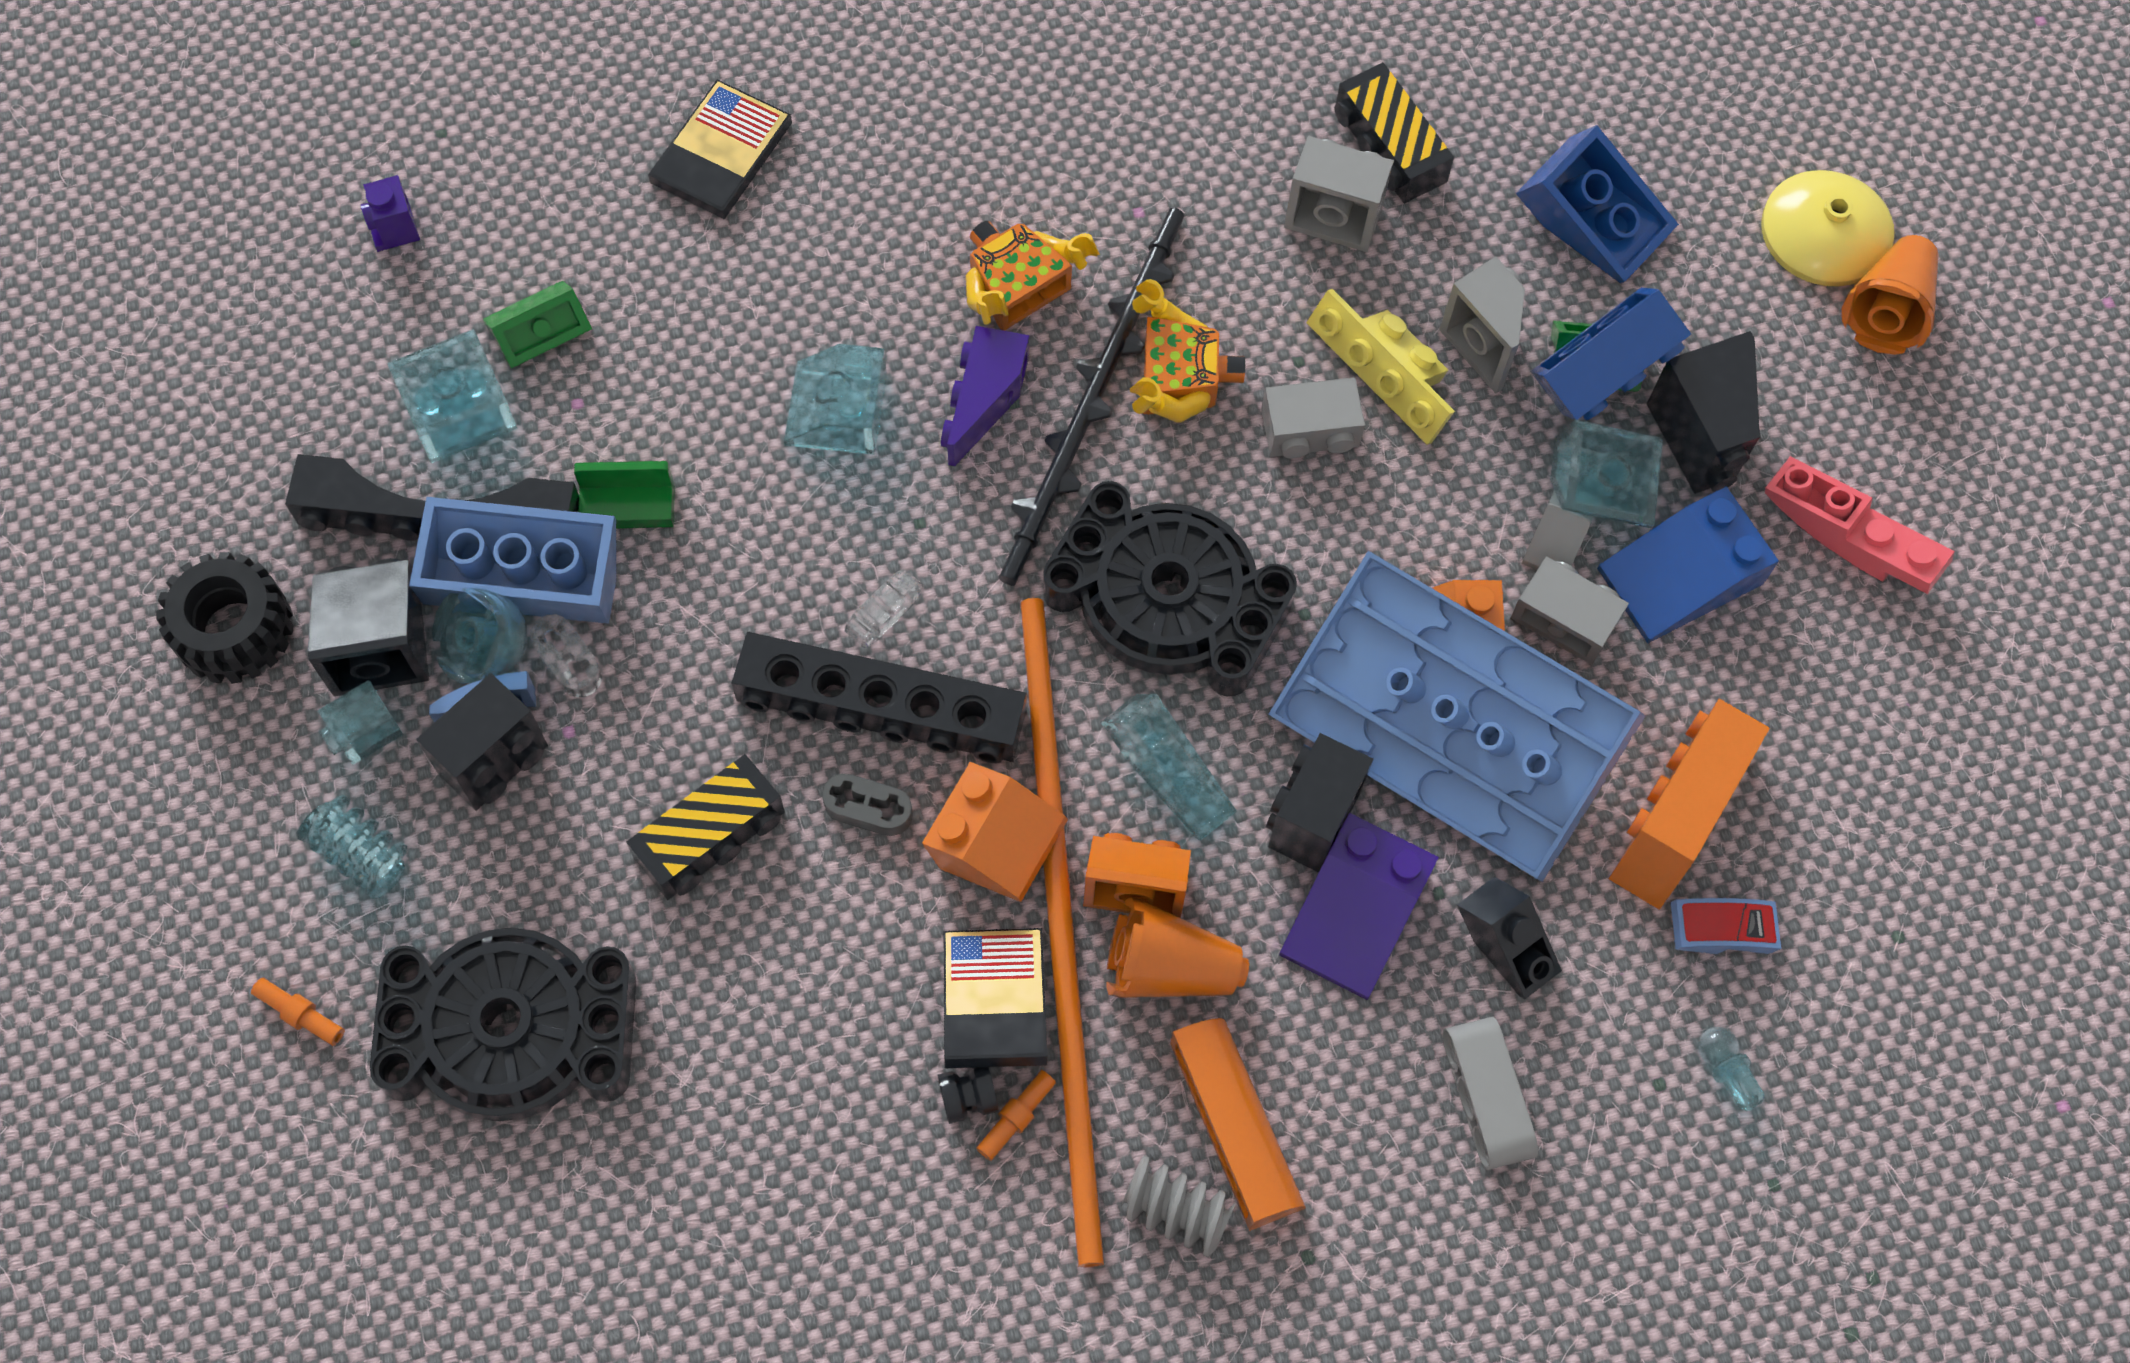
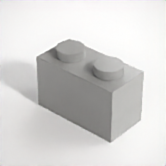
(1312, 417)
(1569, 609)

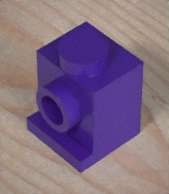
(389, 214)

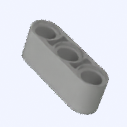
(1490, 1093)

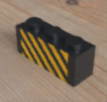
(1393, 127)
(707, 827)

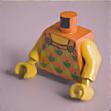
(1020, 271)
(1179, 361)

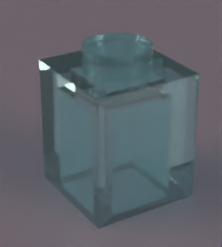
(358, 723)

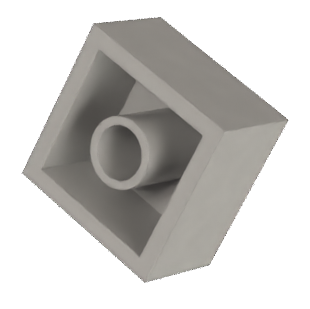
(1337, 193)

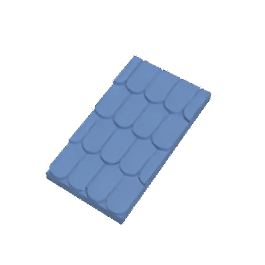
(1458, 715)

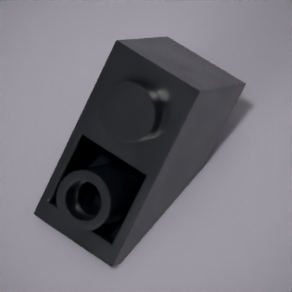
(1510, 935)

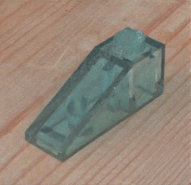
(1168, 763)

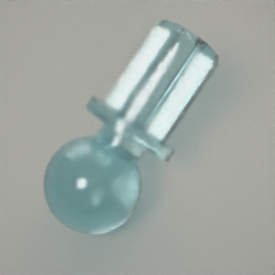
(1720, 1049)

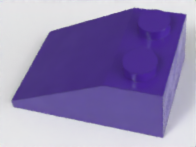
(1358, 906)

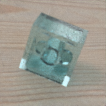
(452, 396)

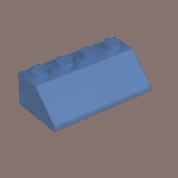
(531, 555)

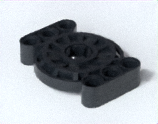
(1159, 629)
(472, 986)

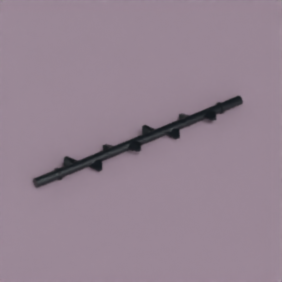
(1091, 406)

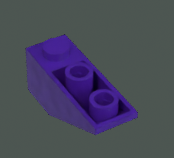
(990, 385)

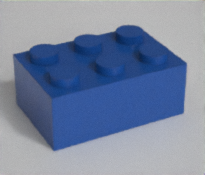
(1612, 354)

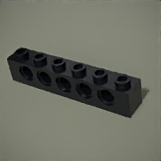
(769, 658)

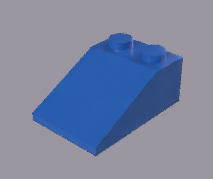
(1598, 204)
(1689, 565)

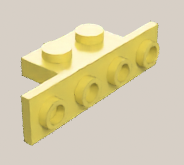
(1387, 361)

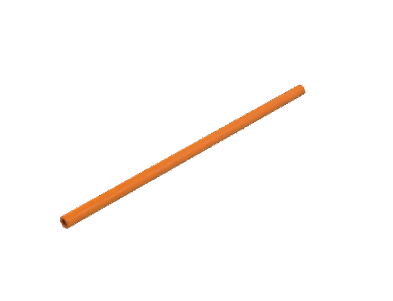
(1062, 945)

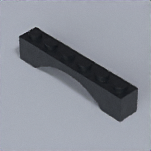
(333, 495)

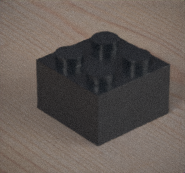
(483, 742)
(1316, 800)

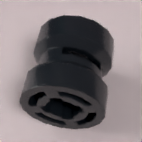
(967, 1093)

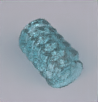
(353, 846)

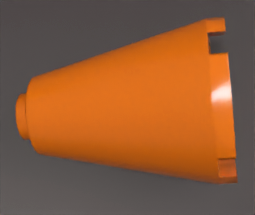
(1895, 298)
(1170, 957)

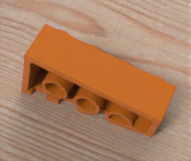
(1688, 802)

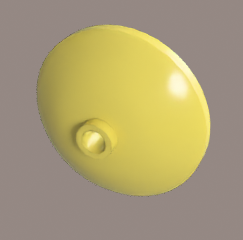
(1817, 241)

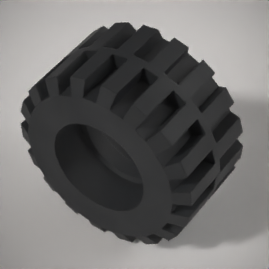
(203, 592)

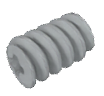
(1177, 1206)

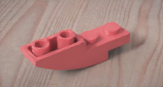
(1849, 527)

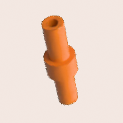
(297, 1011)
(1016, 1115)

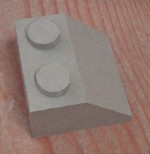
(1486, 320)

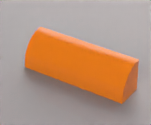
(1236, 1122)

